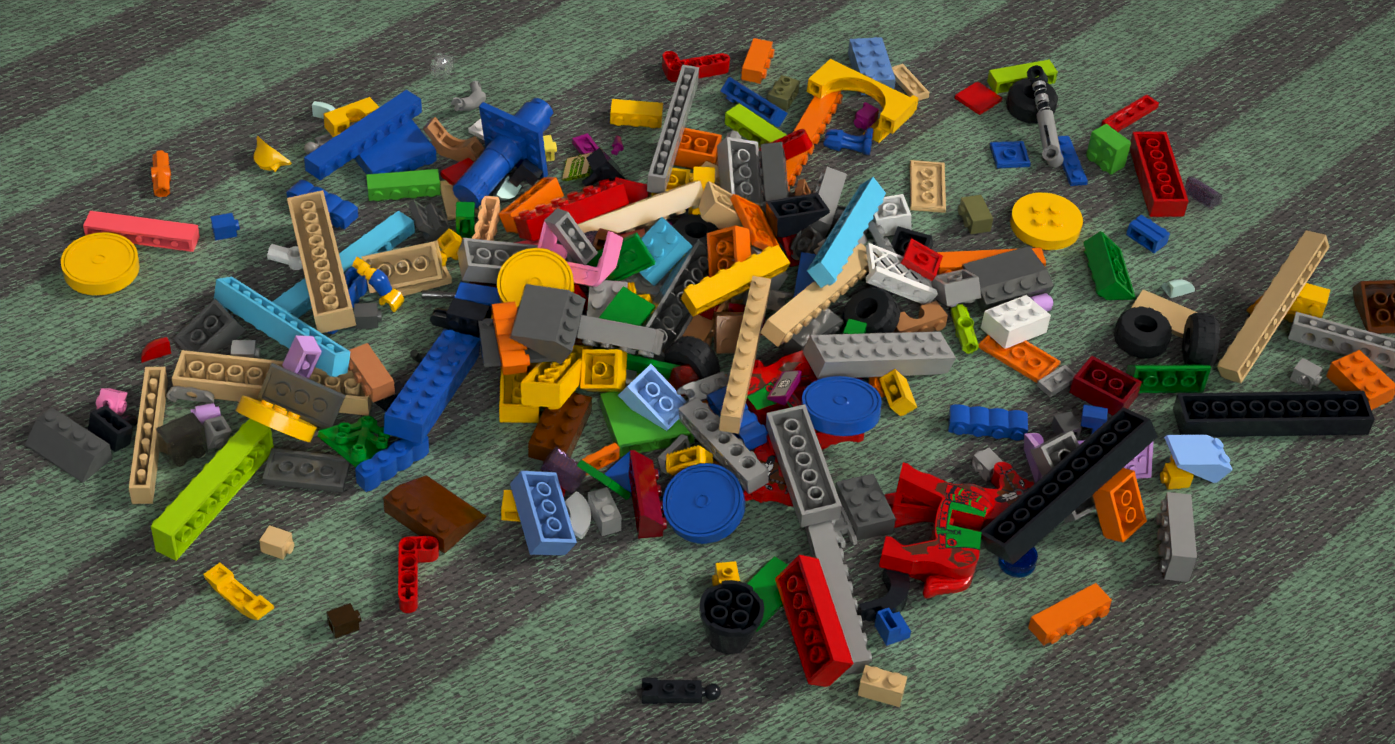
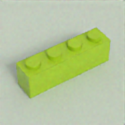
(1003, 78)
(751, 125)

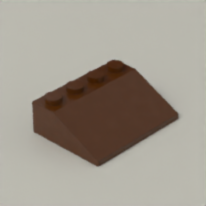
(1376, 305)
(432, 511)

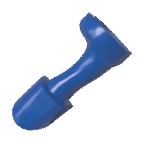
(837, 139)

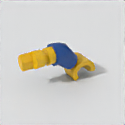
(381, 284)

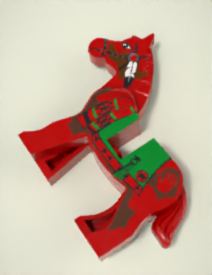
(760, 386)
(958, 517)

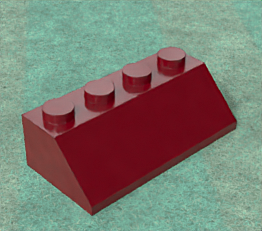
(645, 496)

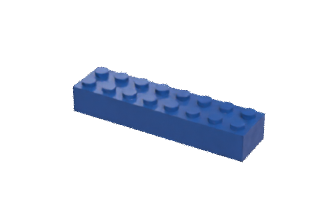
(431, 386)

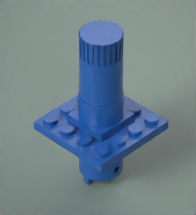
(507, 144)

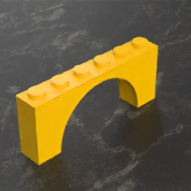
(838, 77)

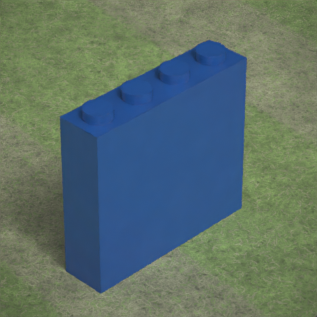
(398, 152)

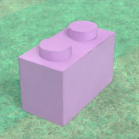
(302, 356)

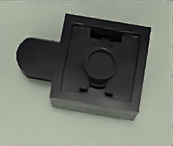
(461, 316)

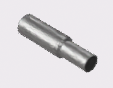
(426, 294)

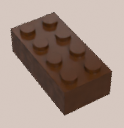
(560, 427)

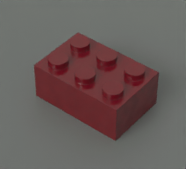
(1105, 386)

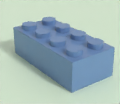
(871, 59)
(543, 513)

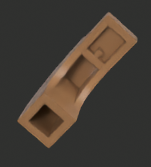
(449, 146)

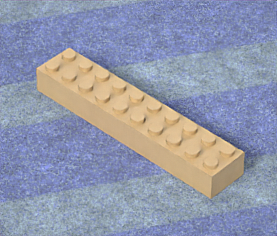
(321, 262)
(236, 376)

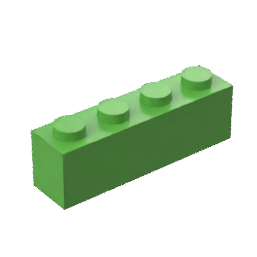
(403, 185)

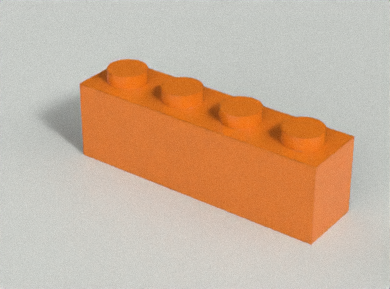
(541, 193)
(1070, 614)

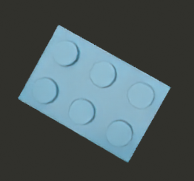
(666, 248)

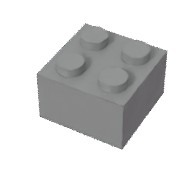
(957, 287)

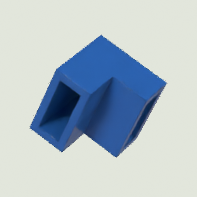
(1093, 417)
(891, 626)

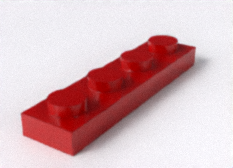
(1131, 113)

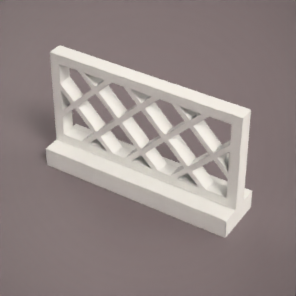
(895, 280)

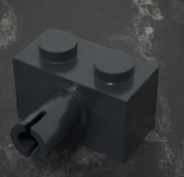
(602, 167)
(112, 427)

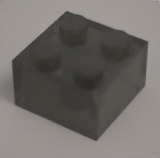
(182, 440)

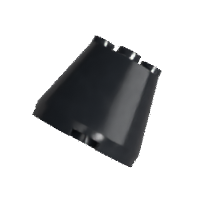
(730, 615)

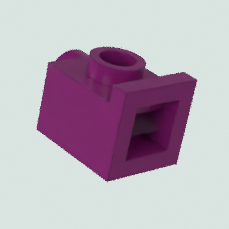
(866, 116)

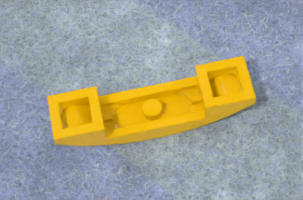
(236, 594)

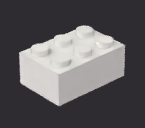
(1015, 321)

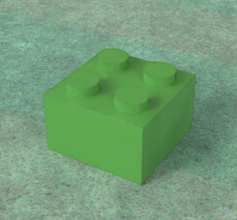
(1108, 149)

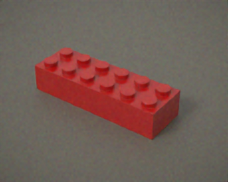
(1158, 174)
(581, 206)
(813, 621)

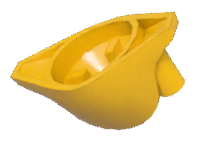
(267, 157)

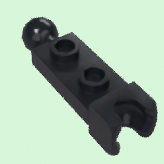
(677, 691)

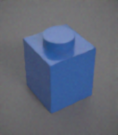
(224, 226)

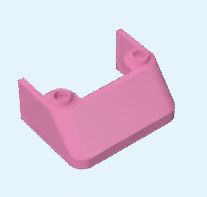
(586, 274)

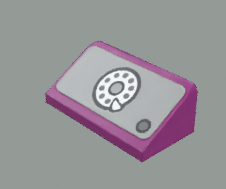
(785, 387)

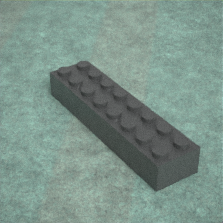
(670, 312)

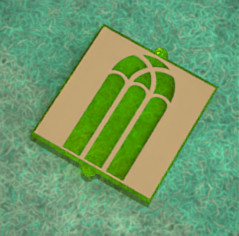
(576, 167)

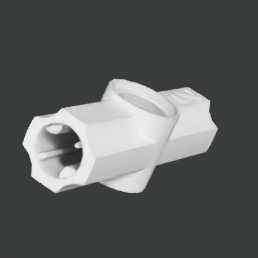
(285, 255)

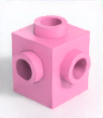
(113, 399)

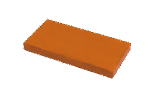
(754, 220)
(1022, 357)

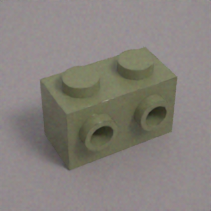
(783, 92)
(975, 214)

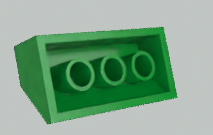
(1108, 268)
(1170, 378)

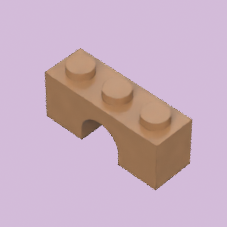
(931, 318)

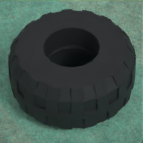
(1022, 101)
(694, 228)
(874, 301)
(1143, 332)
(1200, 339)
(695, 353)

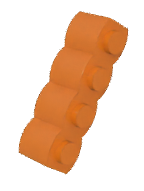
(510, 351)

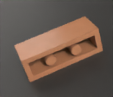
(370, 373)

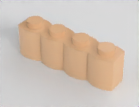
(487, 219)

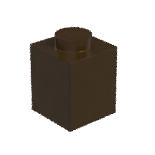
(343, 620)

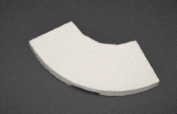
(579, 514)

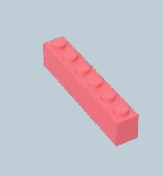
(144, 230)

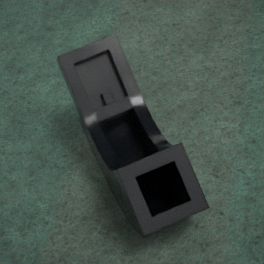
(896, 598)

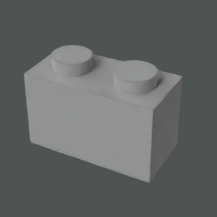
(604, 511)

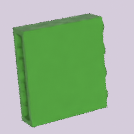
(634, 431)

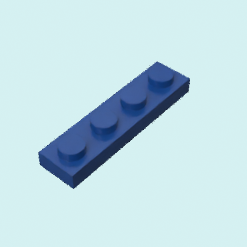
(1071, 163)

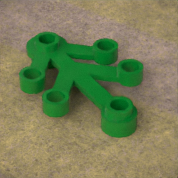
(365, 425)

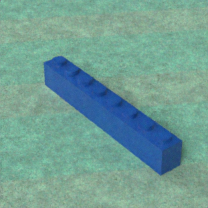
(362, 135)

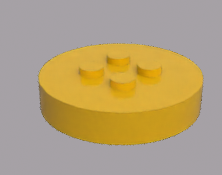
(1046, 221)
(100, 263)
(533, 267)
(276, 418)

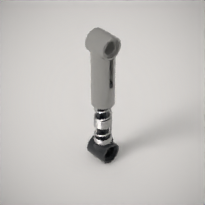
(1045, 117)

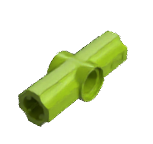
(964, 328)

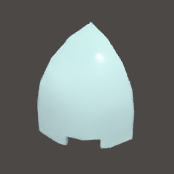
(320, 108)
(506, 190)
(1177, 288)

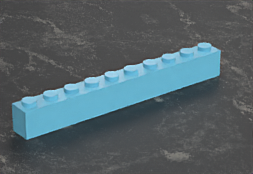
(846, 233)
(380, 239)
(279, 323)

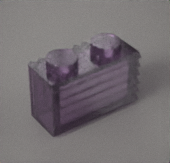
(567, 471)

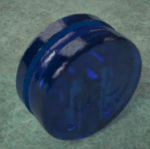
(1021, 568)

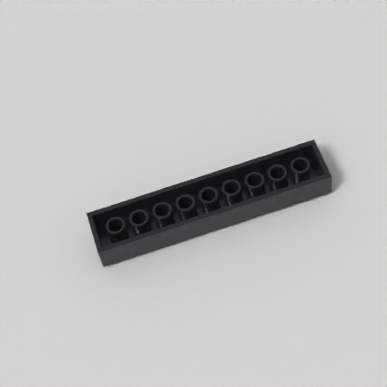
(1273, 413)
(1068, 485)

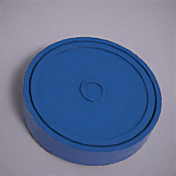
(842, 405)
(704, 503)

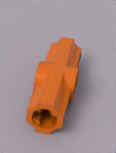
(161, 174)

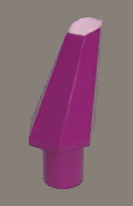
(617, 145)

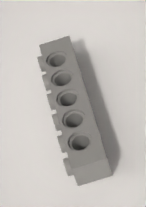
(1342, 338)
(723, 445)

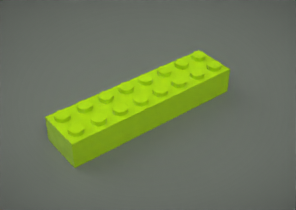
(212, 489)

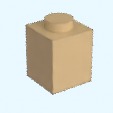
(276, 542)

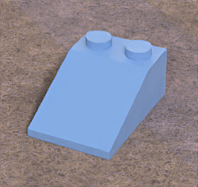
(653, 398)
(1200, 456)

